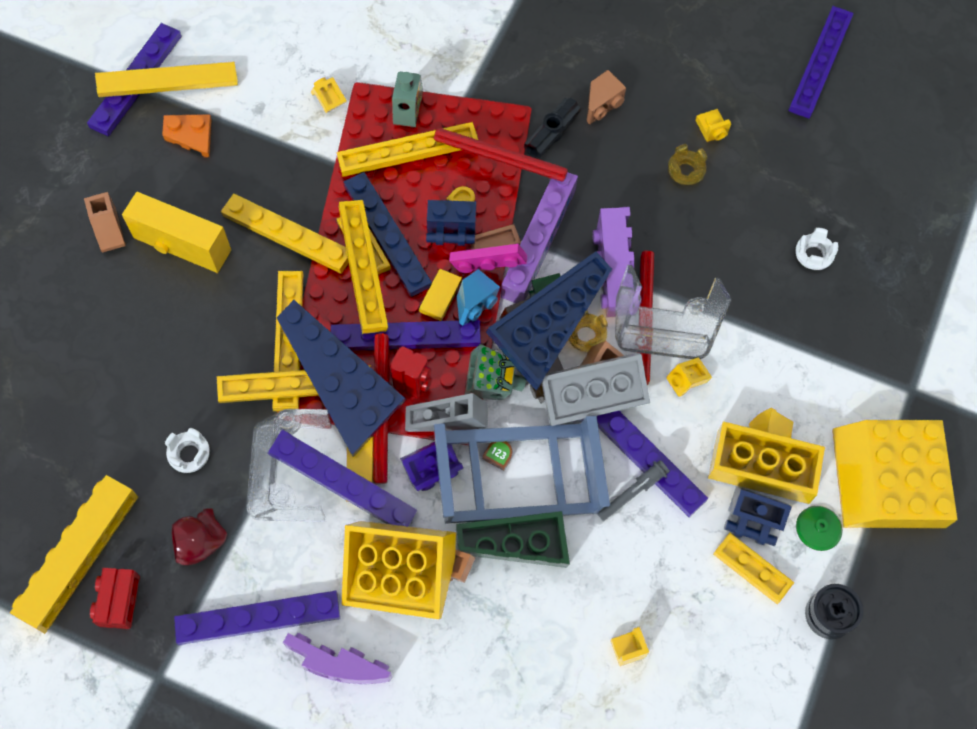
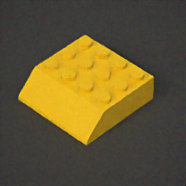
(894, 474)

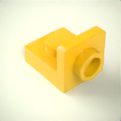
(328, 94)
(713, 125)
(688, 375)

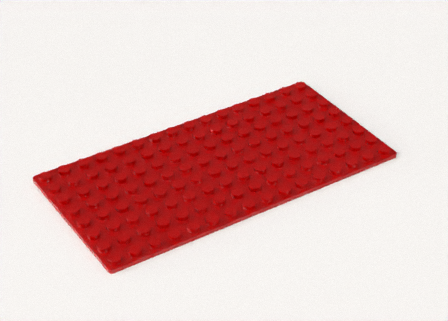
(406, 194)

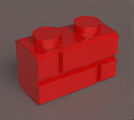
(410, 372)
(115, 598)

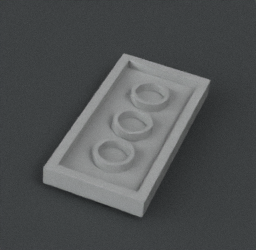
(595, 389)

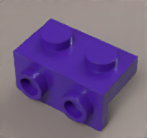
(423, 467)

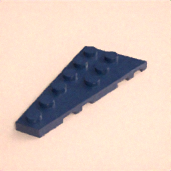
(543, 324)
(347, 386)

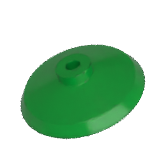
(819, 528)

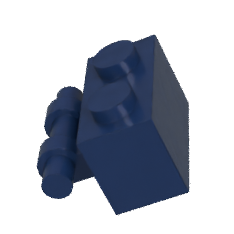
(451, 222)
(759, 509)

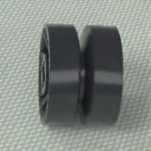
(834, 611)

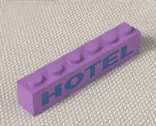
(539, 237)

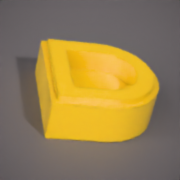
(462, 194)

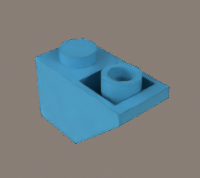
(475, 295)

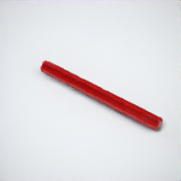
(501, 154)
(646, 294)
(380, 449)

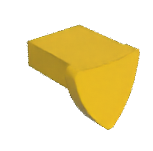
(772, 422)

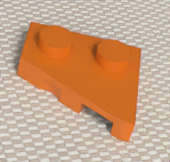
(189, 131)

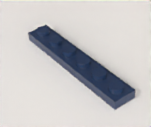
(389, 235)

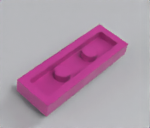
(488, 258)

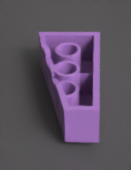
(613, 246)

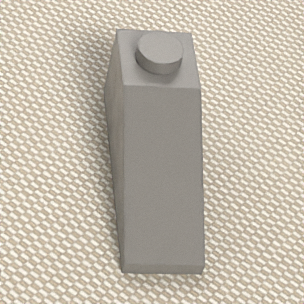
(457, 413)

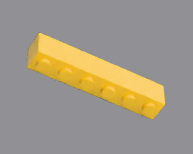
(74, 554)

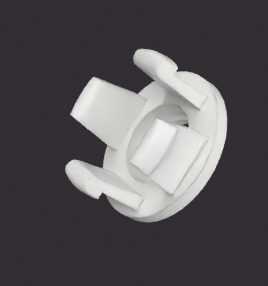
(819, 240)
(176, 443)

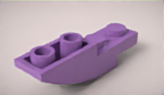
(345, 668)

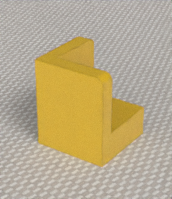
(630, 647)

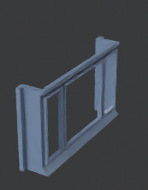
(592, 460)

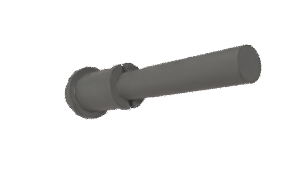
(654, 474)

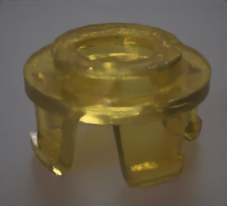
(683, 156)
(597, 324)

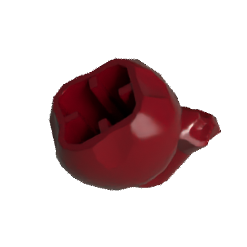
(197, 537)

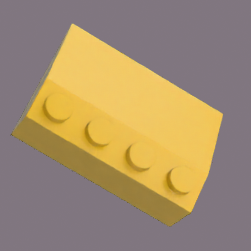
(397, 568)

